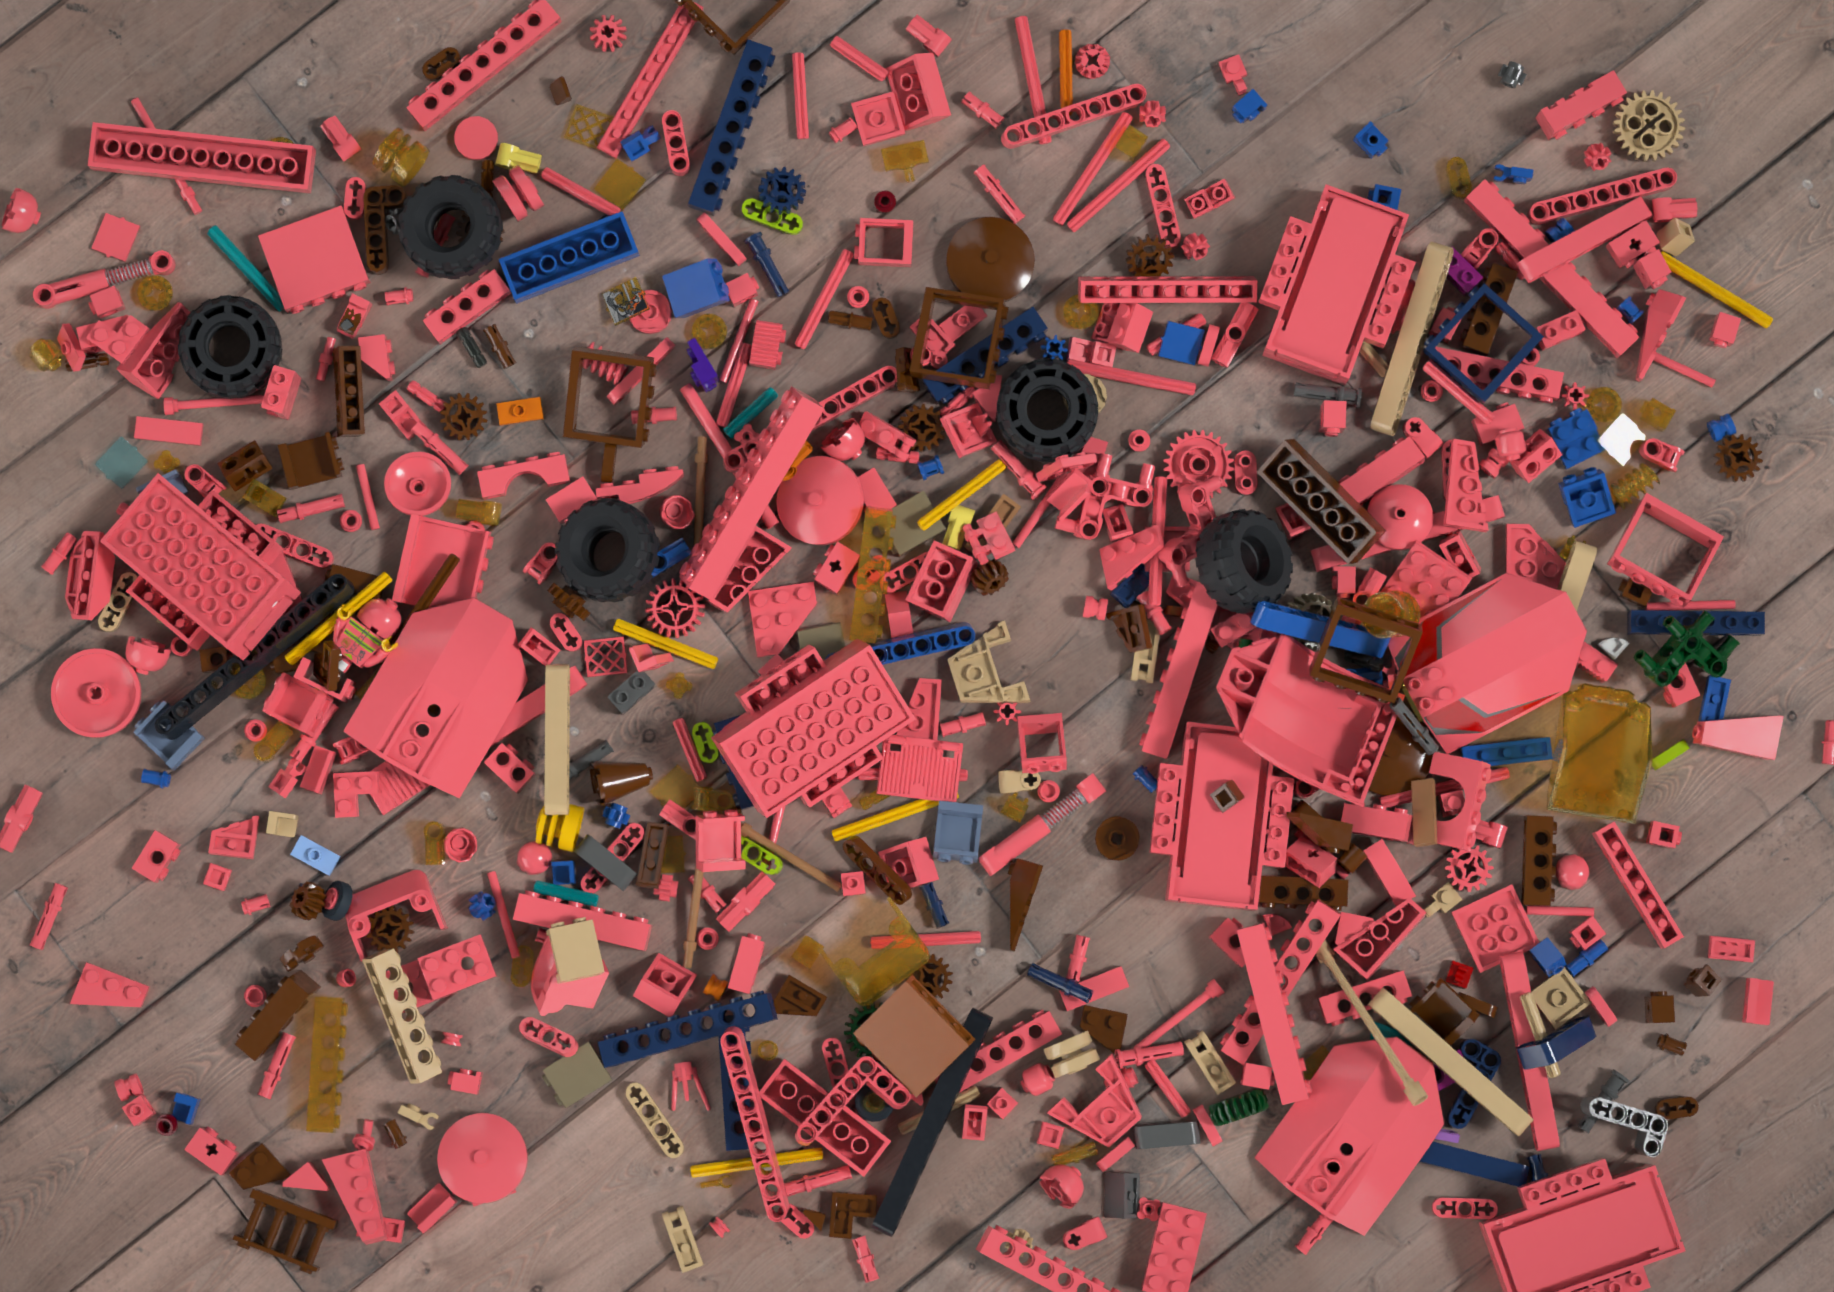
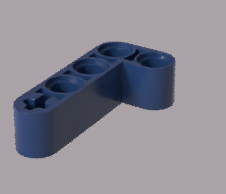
(1557, 1044)
(1488, 1071)

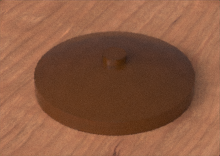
(990, 258)
(1400, 762)

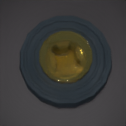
(870, 1105)

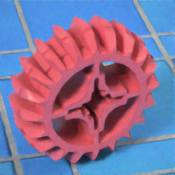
(665, 609)

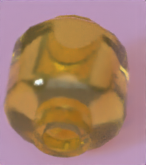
(46, 355)

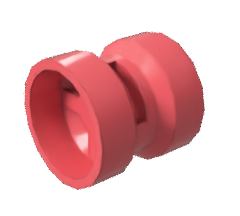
(1493, 463)
(1094, 607)
(129, 1087)

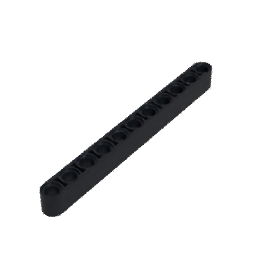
(251, 667)
(929, 1128)

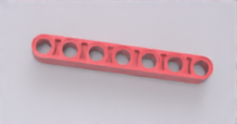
(1080, 108)
(1611, 191)
(1584, 240)

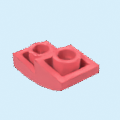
(1209, 198)

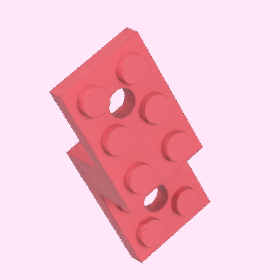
(442, 973)

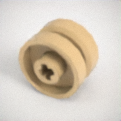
(1072, 1057)

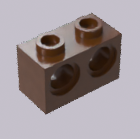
(244, 465)

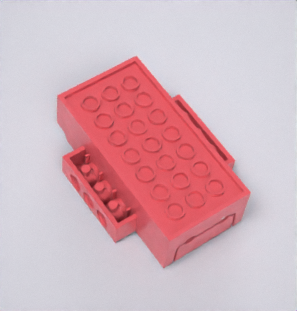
(1336, 284)
(201, 567)
(811, 726)
(1215, 853)
(1584, 1232)

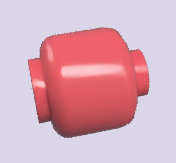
(1510, 444)
(1037, 1079)

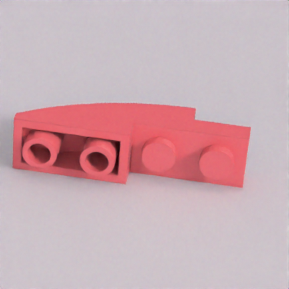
(650, 485)

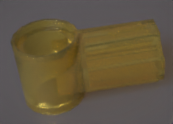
(484, 512)
(274, 740)
(434, 846)

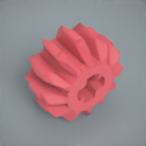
(613, 27)

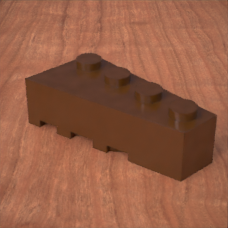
(276, 1014)

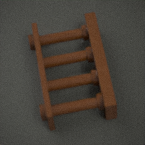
(283, 1207)

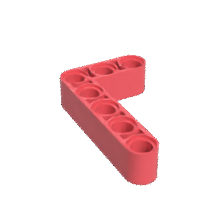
(846, 1095)

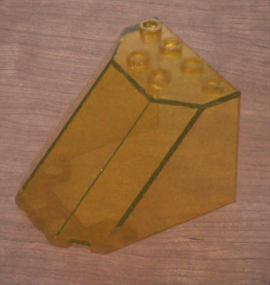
(1601, 754)

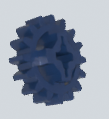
(783, 181)

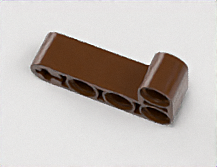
(380, 229)
(1350, 859)

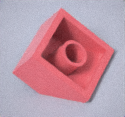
(911, 862)
(664, 985)

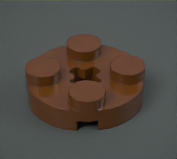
(1105, 834)
(303, 952)

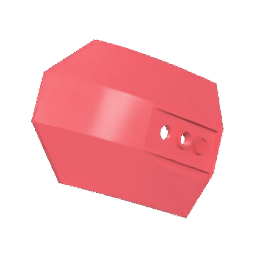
(450, 657)
(1359, 1103)

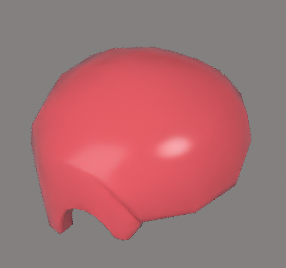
(677, 512)
(460, 844)
(534, 858)
(1572, 872)

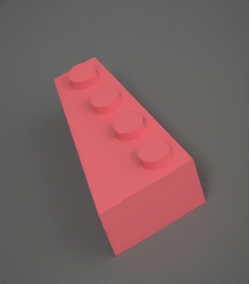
(1581, 105)

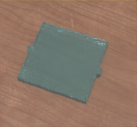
(121, 462)

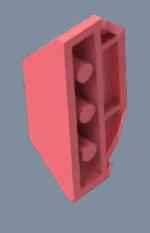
(89, 576)

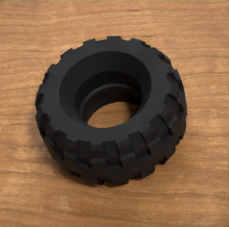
(428, 205)
(254, 370)
(1040, 443)
(583, 533)
(1243, 560)

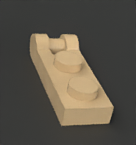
(1146, 657)
(1210, 1063)
(683, 1240)

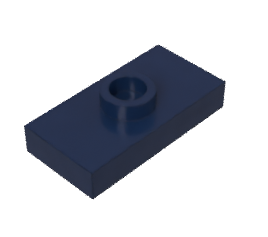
(1131, 587)

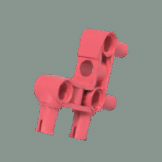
(1113, 490)
(1199, 514)

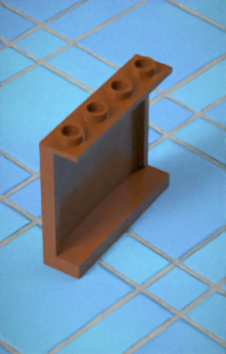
(914, 1036)

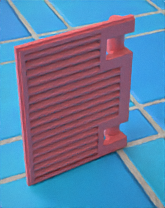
(920, 769)

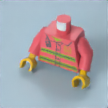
(358, 643)

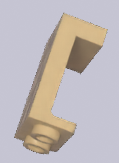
(575, 950)

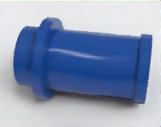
(156, 778)
(1145, 778)

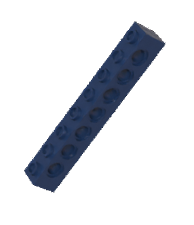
(752, 53)
(613, 1056)

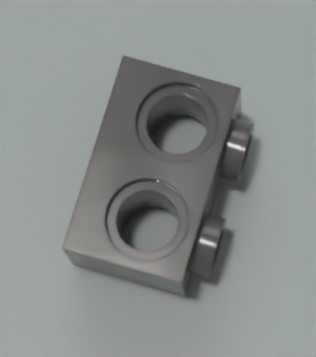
(631, 691)

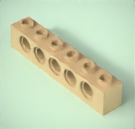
(392, 1010)

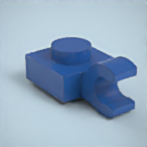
(637, 143)
(1517, 174)

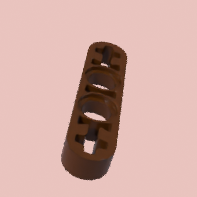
(876, 871)

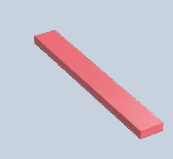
(647, 81)

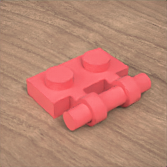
(995, 536)

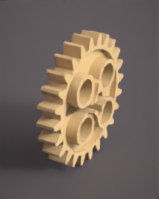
(1636, 111)

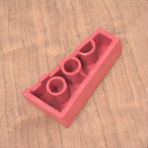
(755, 559)
(1377, 941)
(357, 1188)

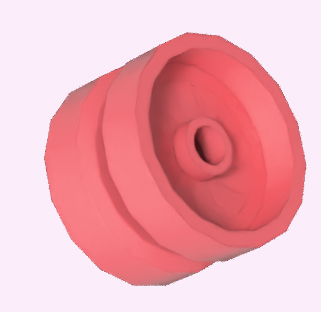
(521, 191)

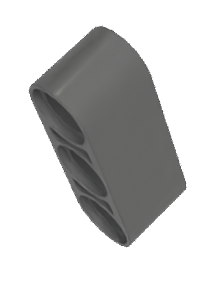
(605, 862)
(1167, 1135)

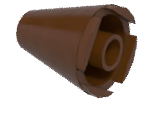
(618, 779)

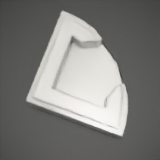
(1613, 646)

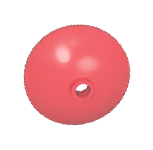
(417, 470)
(1401, 531)

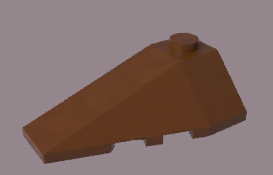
(1022, 888)

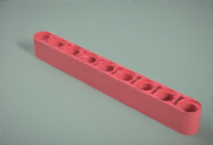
(836, 399)
(1326, 557)
(1534, 1080)
(755, 1134)

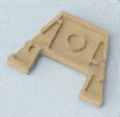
(976, 673)

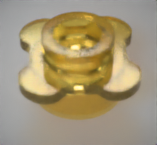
(166, 456)
(679, 679)

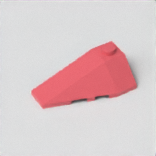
(1659, 316)
(155, 355)

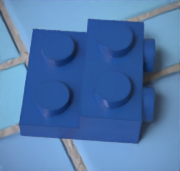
(1575, 437)
(1587, 496)

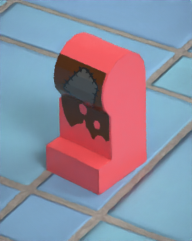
(354, 316)

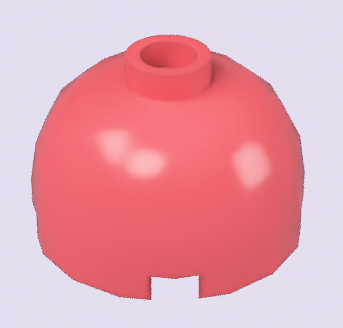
(20, 212)
(844, 442)
(381, 616)
(146, 655)
(1063, 1183)

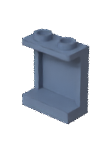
(170, 751)
(958, 832)

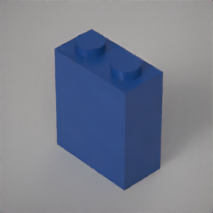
(696, 288)

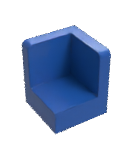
(563, 872)
(185, 1107)

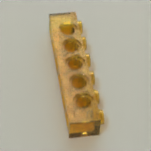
(873, 517)
(316, 1121)

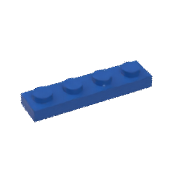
(1510, 752)

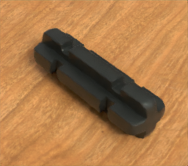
(471, 347)
(1364, 660)

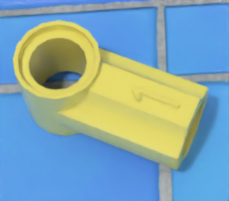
(511, 155)
(955, 534)

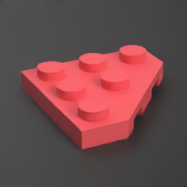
(1531, 556)
(779, 614)

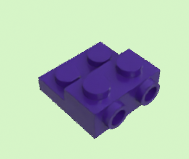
(702, 370)

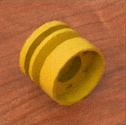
(560, 826)

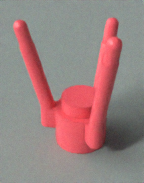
(684, 1073)

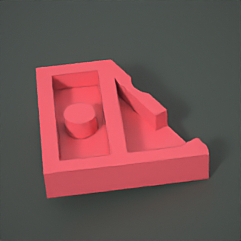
(235, 840)

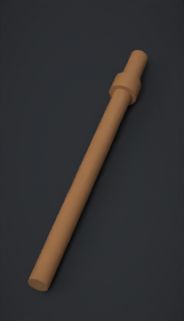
(701, 460)
(746, 830)
(690, 944)

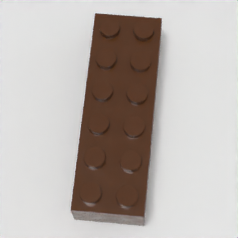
(1321, 501)

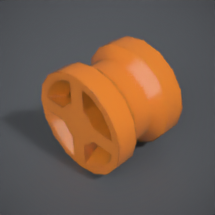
(715, 987)

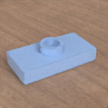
(315, 855)

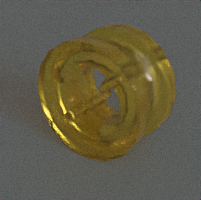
(770, 1056)

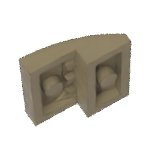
(824, 638)

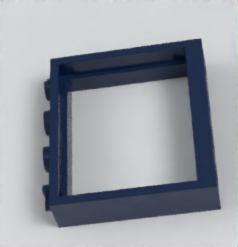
(1448, 325)

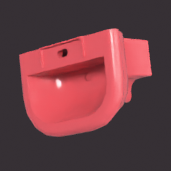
(551, 996)

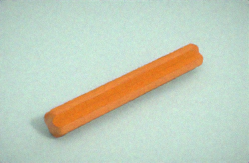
(1065, 55)

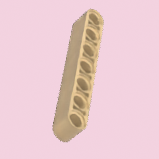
(557, 739)

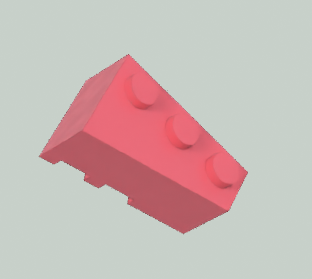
(1379, 822)

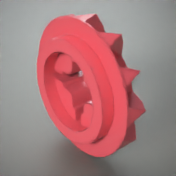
(1092, 71)

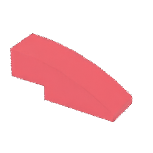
(1389, 872)

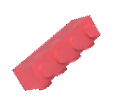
(1383, 471)

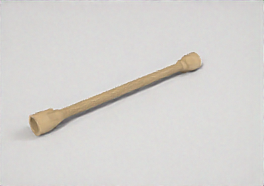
(1413, 1089)

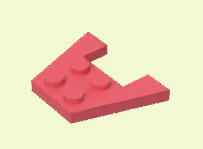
(1108, 1114)

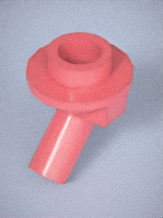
(364, 1140)

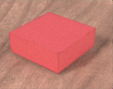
(217, 877)
(1050, 1135)

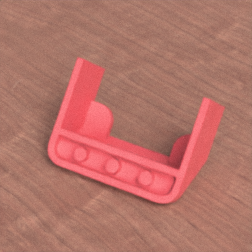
(411, 886)

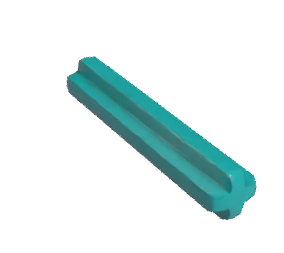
(751, 412)
(566, 893)

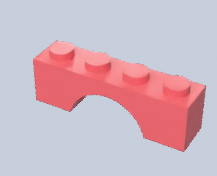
(495, 481)

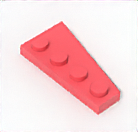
(1463, 496)

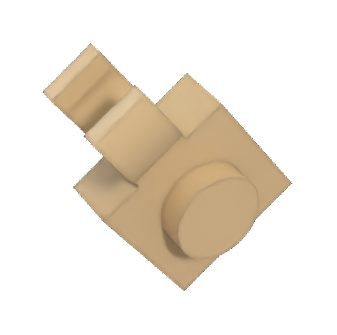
(1444, 899)
(412, 1112)

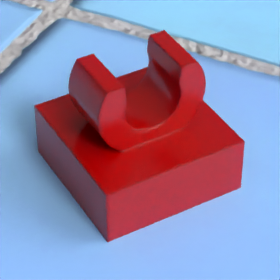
(1459, 974)

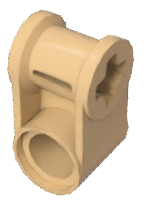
(1014, 781)

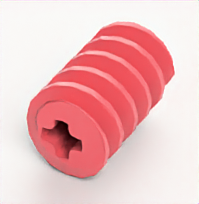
(613, 370)

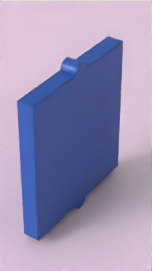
(1181, 342)

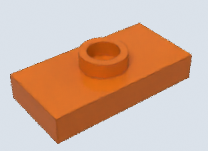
(520, 411)

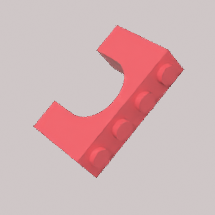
(1473, 777)

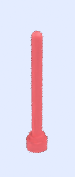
(173, 405)
(1212, 990)

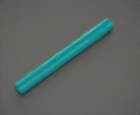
(246, 267)

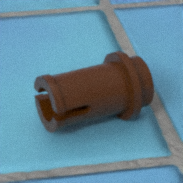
(1671, 1044)
(395, 1134)

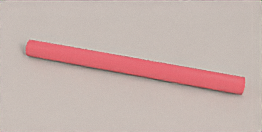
(719, 440)

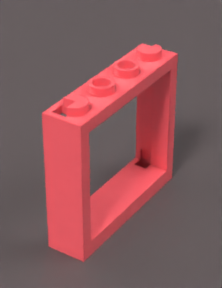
(1684, 525)

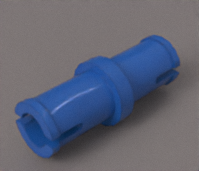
(1586, 957)

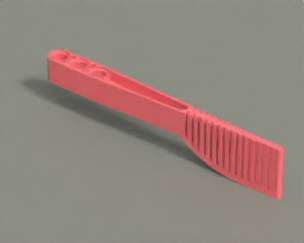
(399, 786)

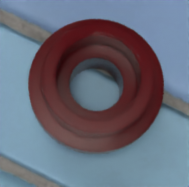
(885, 208)
(161, 1126)

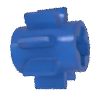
(1054, 342)
(616, 815)
(482, 905)

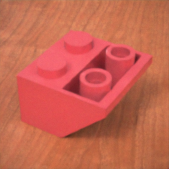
(1122, 325)

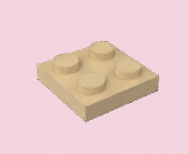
(1560, 998)

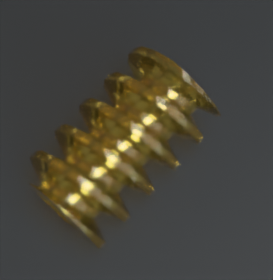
(1633, 484)

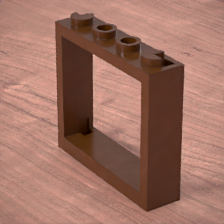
(725, 41)
(934, 294)
(573, 395)
(1376, 618)

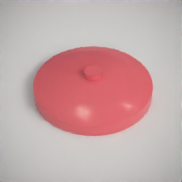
(820, 501)
(96, 693)
(482, 1158)

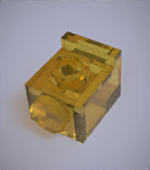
(1659, 422)

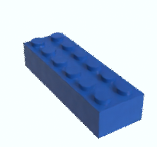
(569, 257)

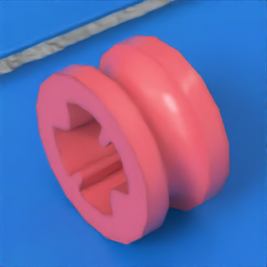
(452, 1039)
(719, 1227)

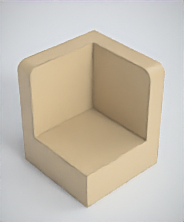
(1675, 237)
(282, 824)

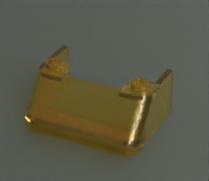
(886, 967)

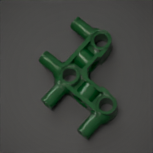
(1684, 645)

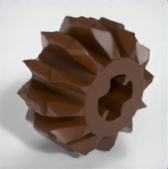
(989, 577)
(307, 901)

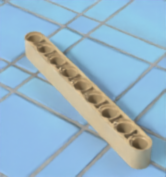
(1412, 338)
(1450, 1062)

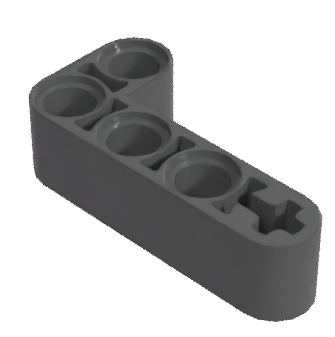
(1624, 1118)

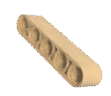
(1577, 571)

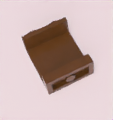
(311, 461)
(1444, 1010)

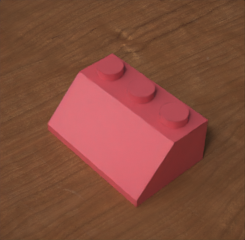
(918, 91)
(942, 581)

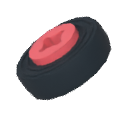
(337, 901)

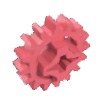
(1479, 872)

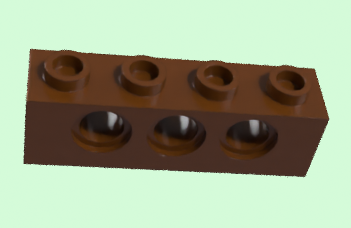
(1482, 343)
(348, 391)
(1337, 887)
(1530, 895)

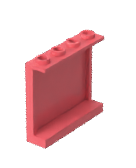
(314, 260)
(426, 550)

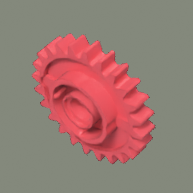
(1197, 448)

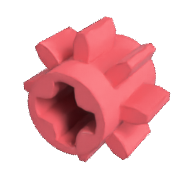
(1152, 113)
(1597, 156)
(1195, 246)
(1570, 400)
(1002, 715)
(667, 888)

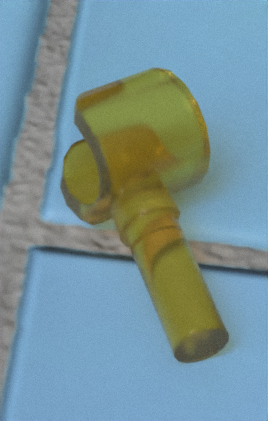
(718, 1182)

